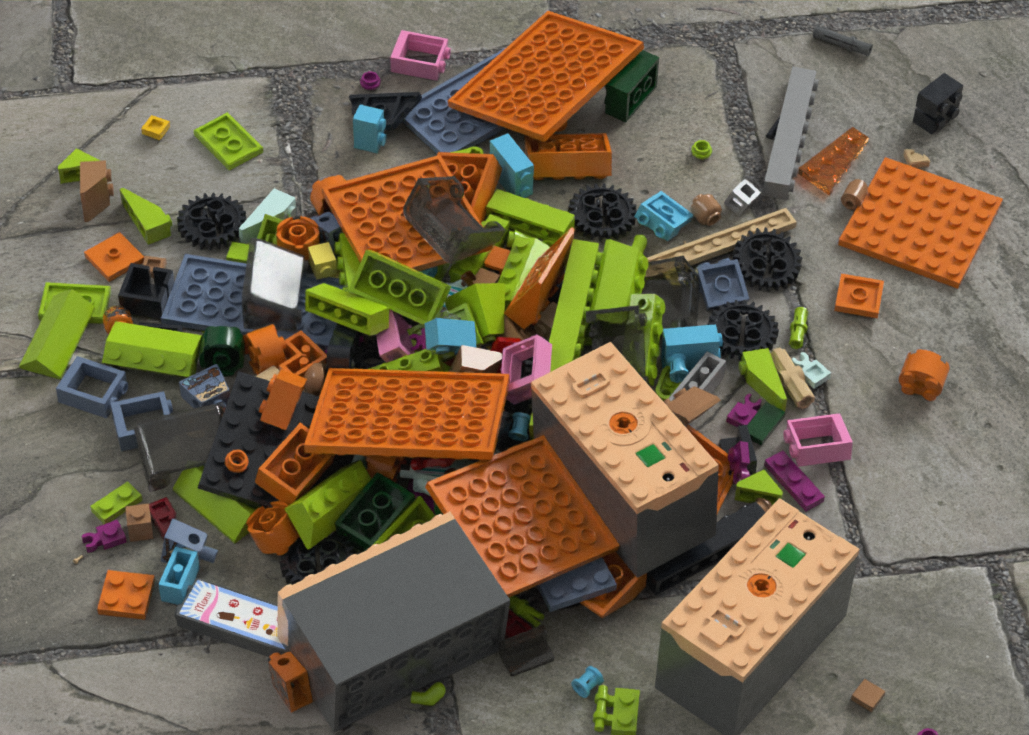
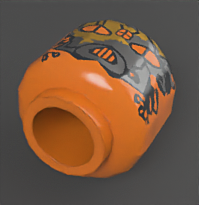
(118, 314)

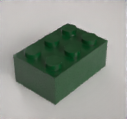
(631, 86)
(373, 512)

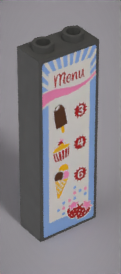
(230, 617)

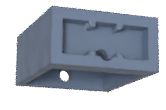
(69, 395)
(132, 407)

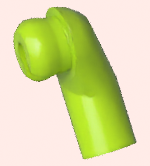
(640, 242)
(429, 697)

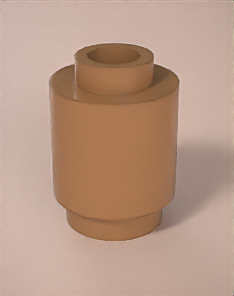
(854, 194)

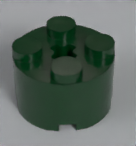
(222, 347)

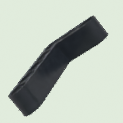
(342, 347)

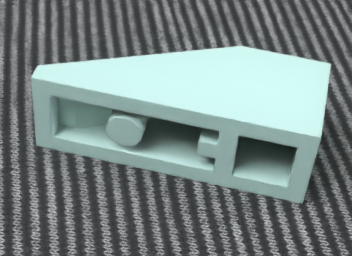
(275, 204)

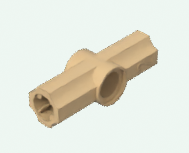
(792, 378)

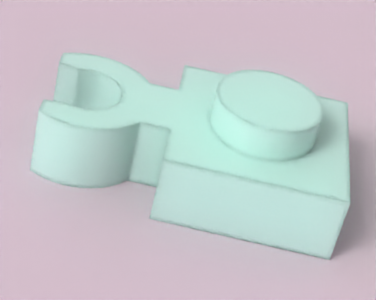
(814, 371)

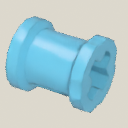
(678, 367)
(520, 427)
(594, 677)

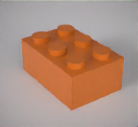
(290, 470)

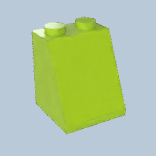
(487, 306)

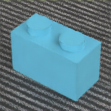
(369, 129)
(449, 335)
(178, 575)

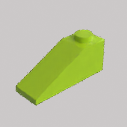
(146, 216)
(763, 377)

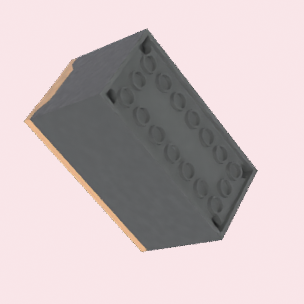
(628, 457)
(755, 618)
(392, 619)

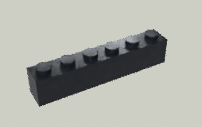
(728, 533)

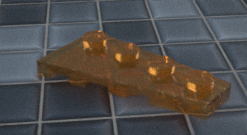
(830, 164)

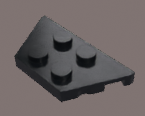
(395, 105)

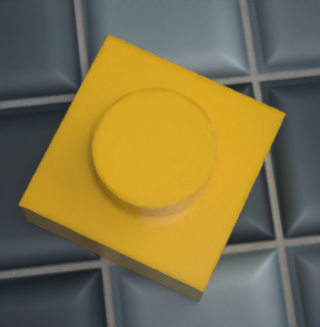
(155, 127)

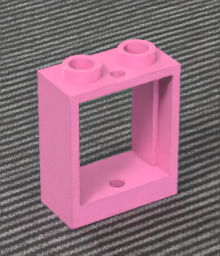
(420, 43)
(395, 340)
(512, 358)
(815, 427)

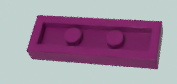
(794, 481)

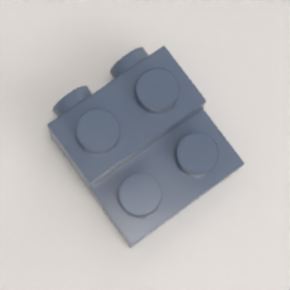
(721, 283)

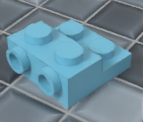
(663, 215)

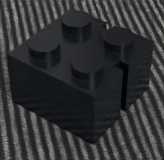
(938, 103)
(141, 295)

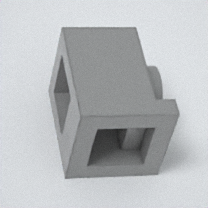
(742, 197)

